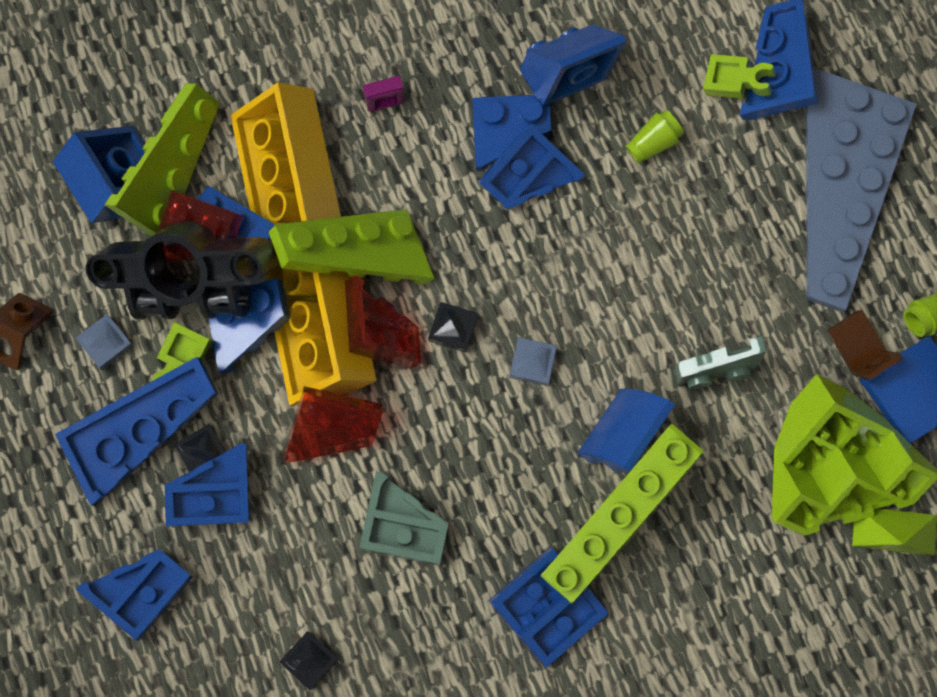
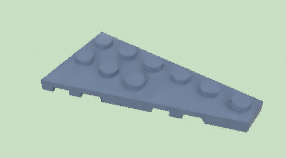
(849, 165)

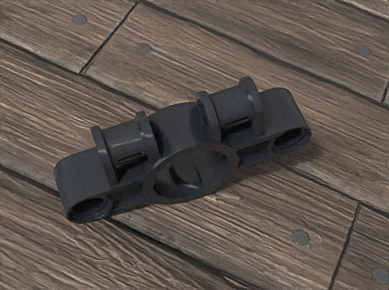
(154, 289)

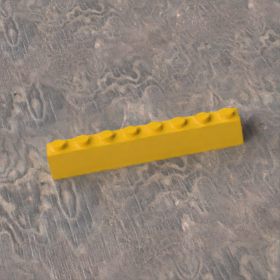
(291, 182)

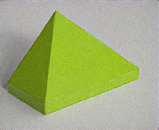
(896, 532)

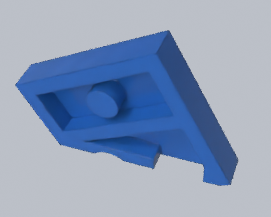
(501, 120)
(528, 170)
(236, 336)
(137, 592)

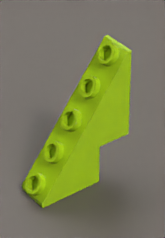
(622, 513)

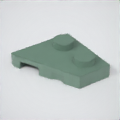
(720, 363)
(402, 526)

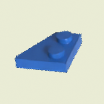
(211, 492)

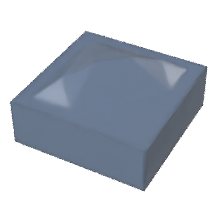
(104, 342)
(533, 361)

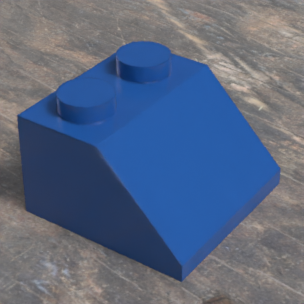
(571, 62)
(95, 165)

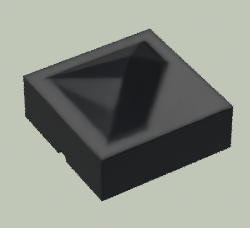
(453, 327)
(199, 448)
(309, 660)

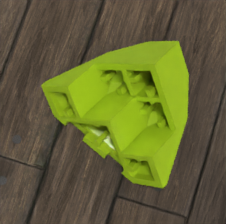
(841, 461)

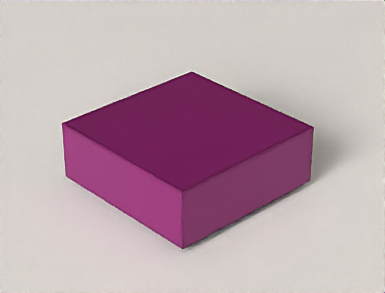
(383, 94)

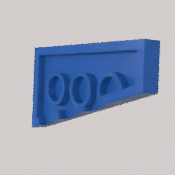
(127, 432)

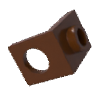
(17, 321)
(861, 346)

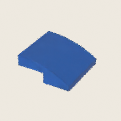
(909, 391)
(626, 429)
(542, 615)

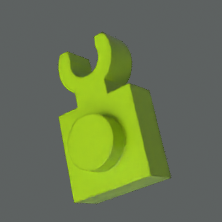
(732, 75)
(180, 347)

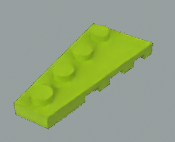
(167, 160)
(354, 244)

